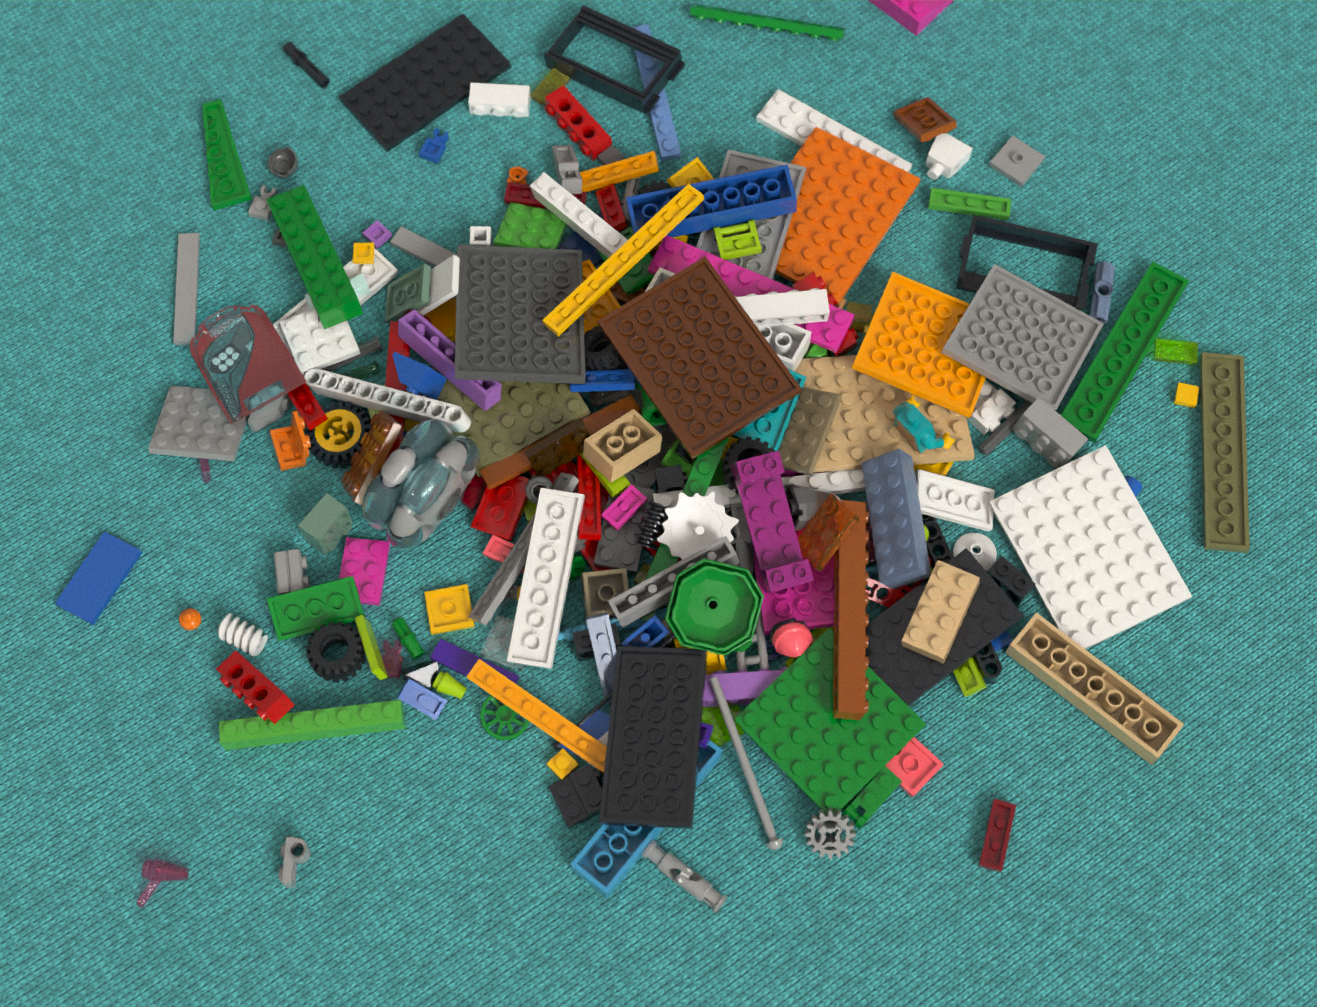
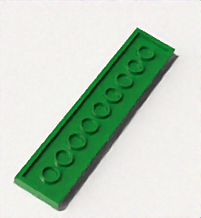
(1124, 350)

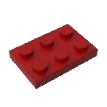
(501, 508)

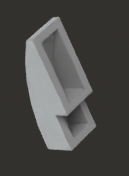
(567, 168)

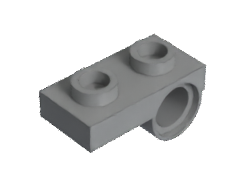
(288, 872)

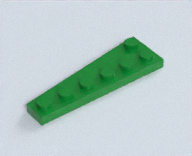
(225, 170)

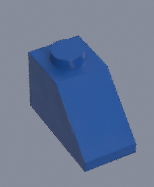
(647, 634)

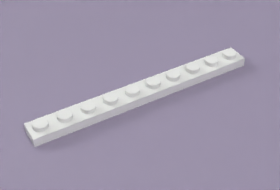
(832, 482)

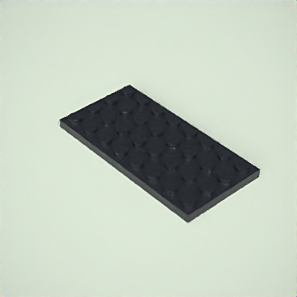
(424, 82)
(914, 674)
(654, 737)

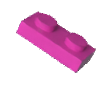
(624, 507)

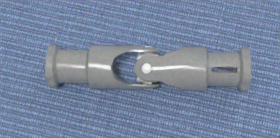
(688, 879)

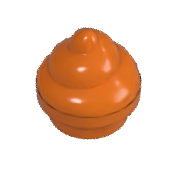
(190, 619)

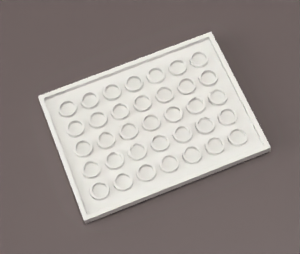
(1090, 549)

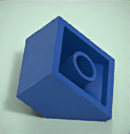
(418, 377)

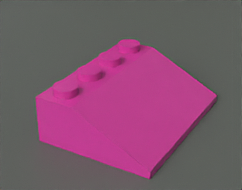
(912, 14)

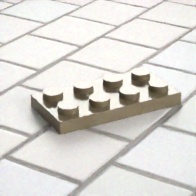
(808, 430)

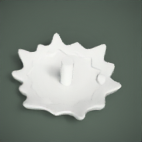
(695, 524)

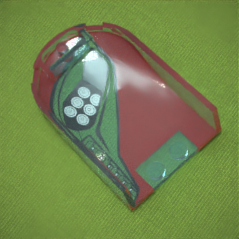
(243, 360)

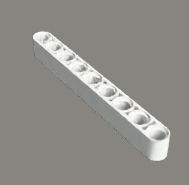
(386, 399)

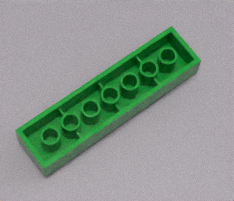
(314, 257)

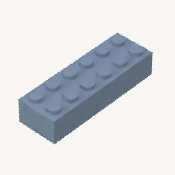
(896, 519)

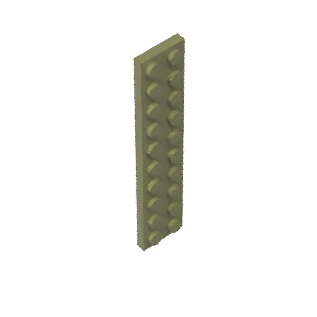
(1224, 453)

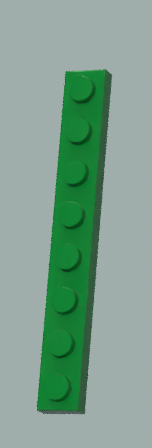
(775, 23)

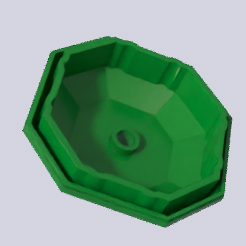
(725, 625)

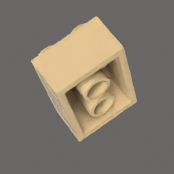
(622, 445)

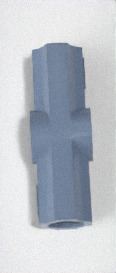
(1104, 283)

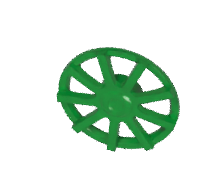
(504, 716)

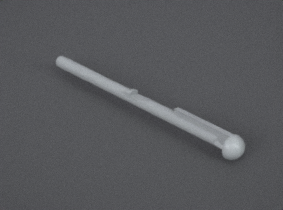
(775, 843)

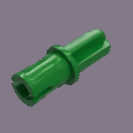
(408, 638)

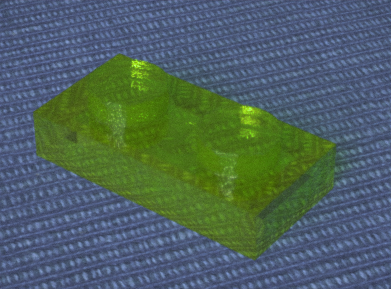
(1175, 351)

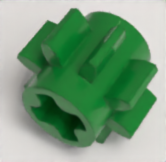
(577, 568)

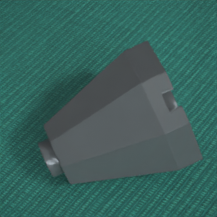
(803, 503)

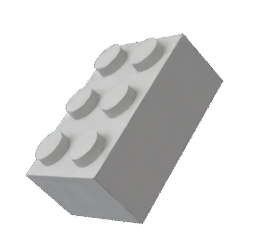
(1049, 433)

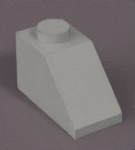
(269, 413)

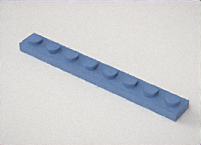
(660, 114)

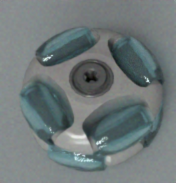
(420, 484)

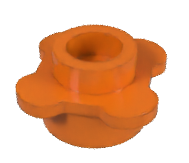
(517, 171)

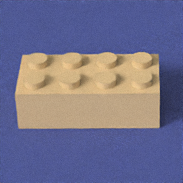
(940, 611)

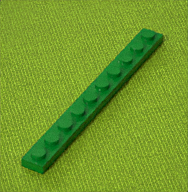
(697, 483)

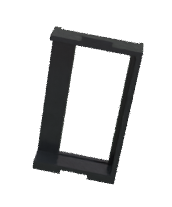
(629, 36)
(1031, 238)

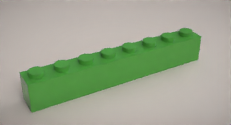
(313, 725)

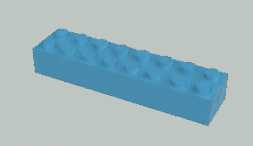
(618, 847)

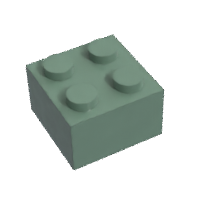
(326, 524)

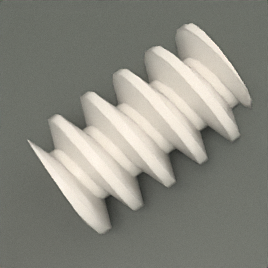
(241, 636)

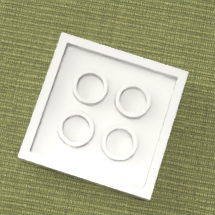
(318, 347)

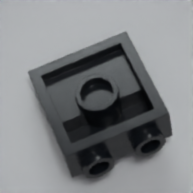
(578, 795)

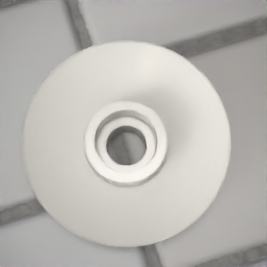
(987, 553)

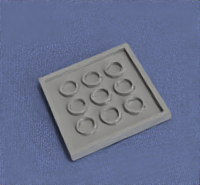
(195, 427)

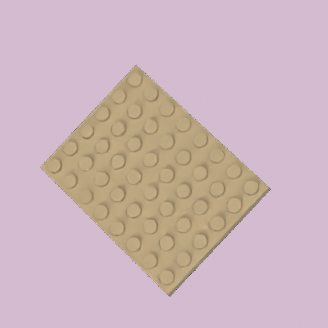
(866, 418)

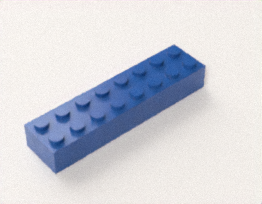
(725, 201)

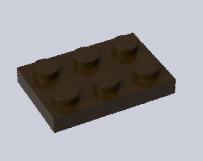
(558, 448)

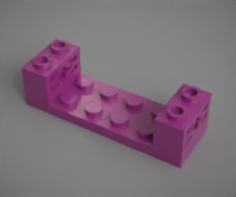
(770, 522)

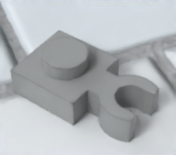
(259, 207)

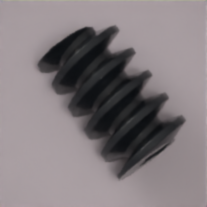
(652, 525)

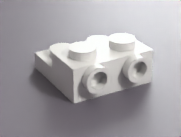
(991, 409)

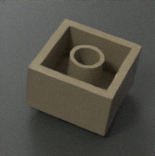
(600, 587)

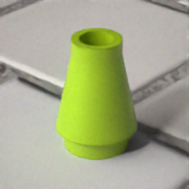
(449, 685)

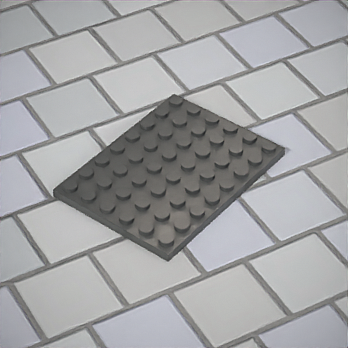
(502, 313)

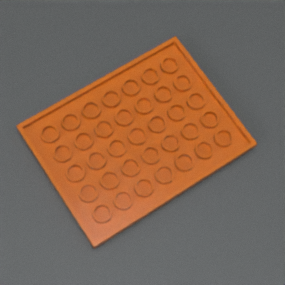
(841, 211)

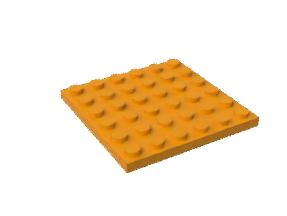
(907, 345)

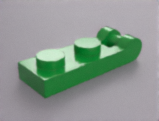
(873, 796)

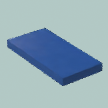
(98, 578)

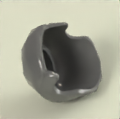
(283, 162)

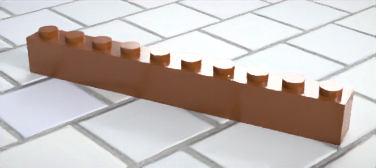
(851, 620)

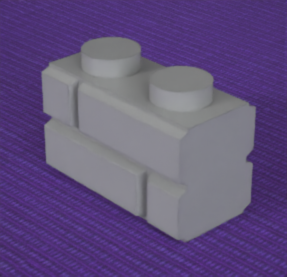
(290, 571)

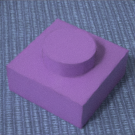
(377, 234)

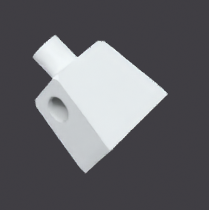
(947, 156)

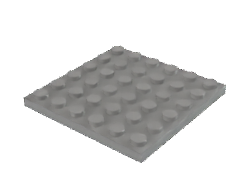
(1022, 338)

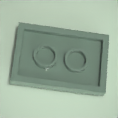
(408, 293)

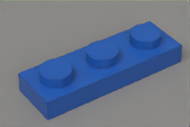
(606, 381)

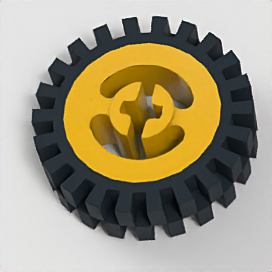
(342, 419)

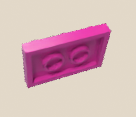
(368, 564)

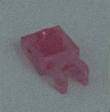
(392, 659)

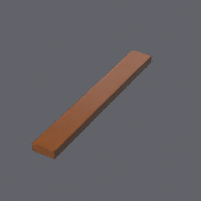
(518, 463)

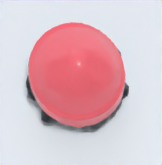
(791, 637)

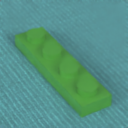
(969, 203)

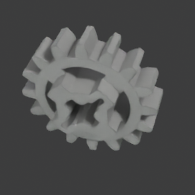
(830, 843)

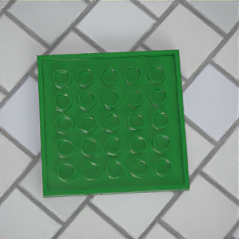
(821, 753)

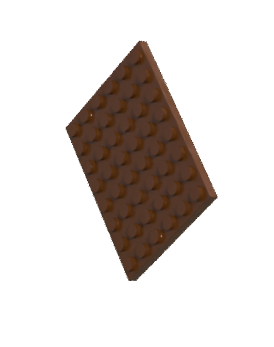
(699, 357)

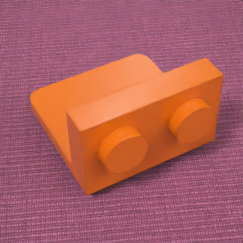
(291, 444)

